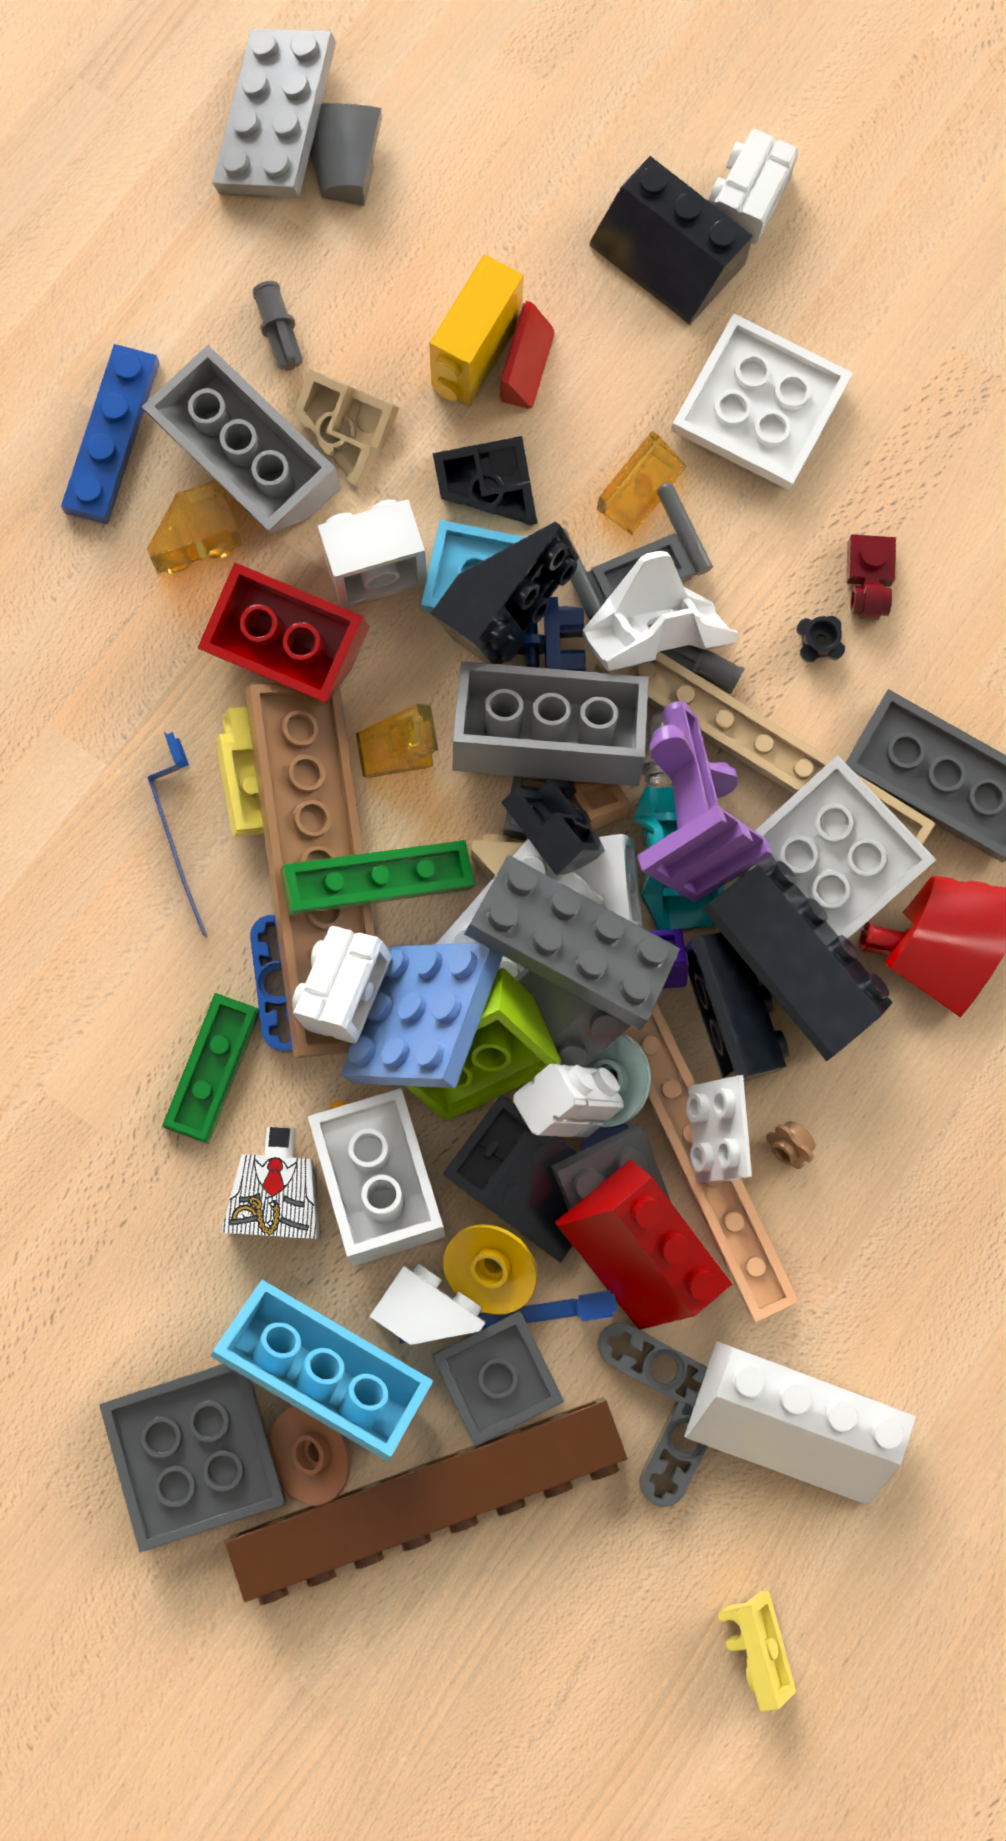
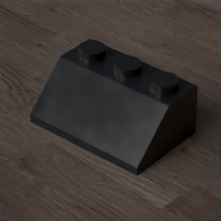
(671, 240)
(734, 1010)

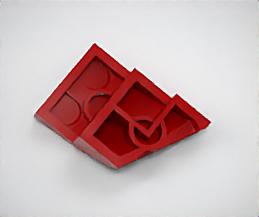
(953, 940)

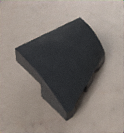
(488, 478)
(555, 825)

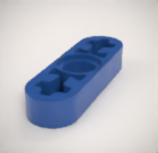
(261, 951)

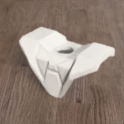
(649, 596)

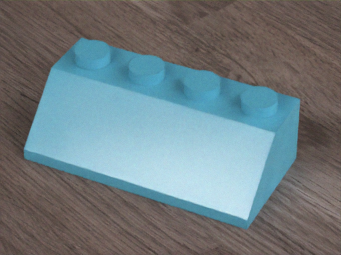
(323, 1369)

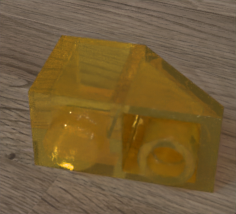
(194, 528)

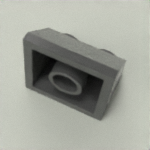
(575, 1025)

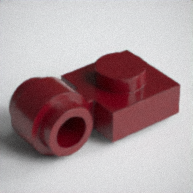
(871, 564)

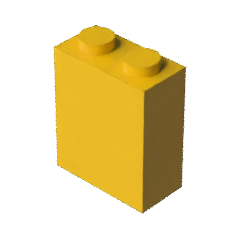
(475, 330)

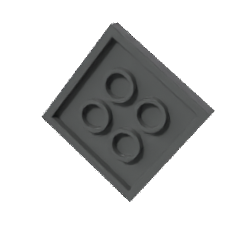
(192, 1455)

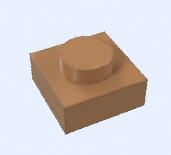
(602, 802)

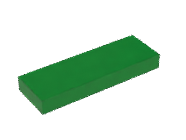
(211, 1068)

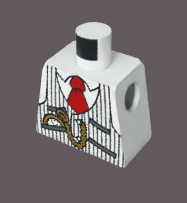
(274, 1192)

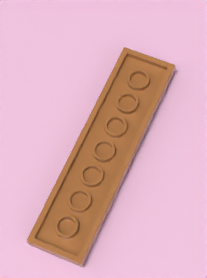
(305, 817)

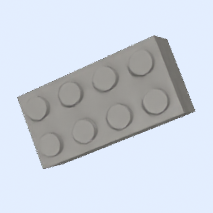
(550, 723)

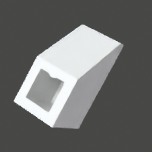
(422, 1312)

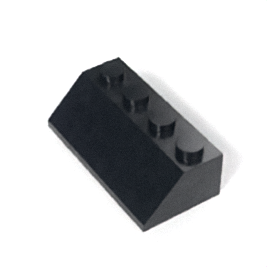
(799, 956)

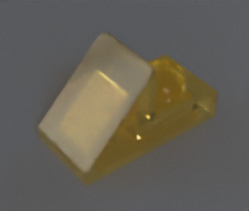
(398, 743)

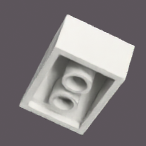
(376, 1177)

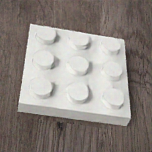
(761, 402)
(844, 847)

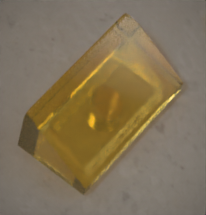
(634, 488)

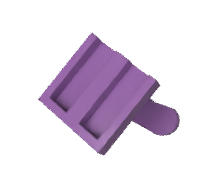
(708, 840)

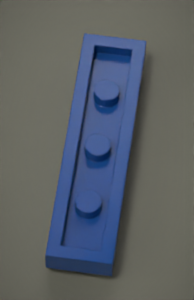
(110, 434)

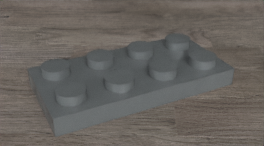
(935, 772)
(573, 942)

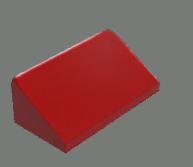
(526, 357)

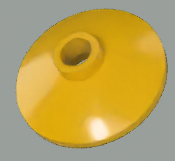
(491, 1286)

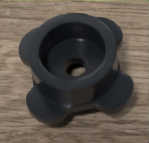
(830, 629)

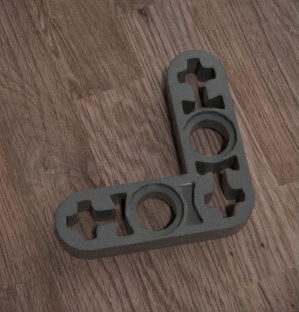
(680, 1413)

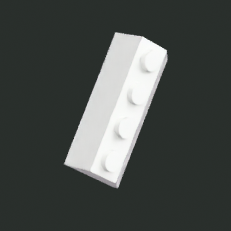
(798, 1424)

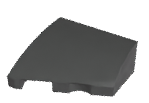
(345, 150)

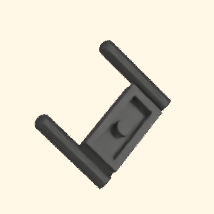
(684, 548)

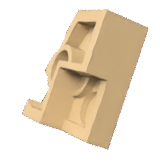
(346, 423)

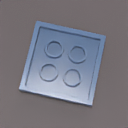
(424, 1016)

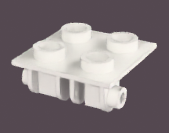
(719, 1130)

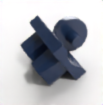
(558, 623)

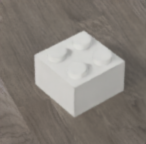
(373, 552)

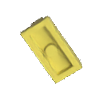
(767, 1661)

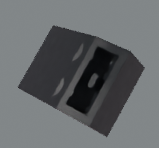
(506, 593)
(513, 1176)

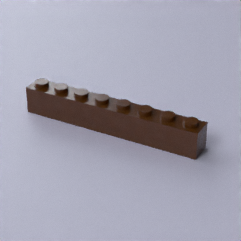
(424, 1500)

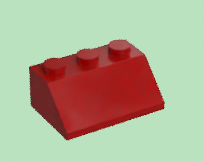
(283, 633)
(643, 1249)

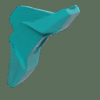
(665, 905)

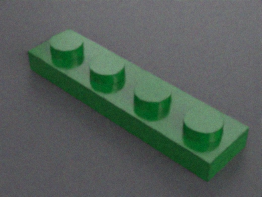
(376, 877)

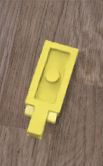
(239, 774)

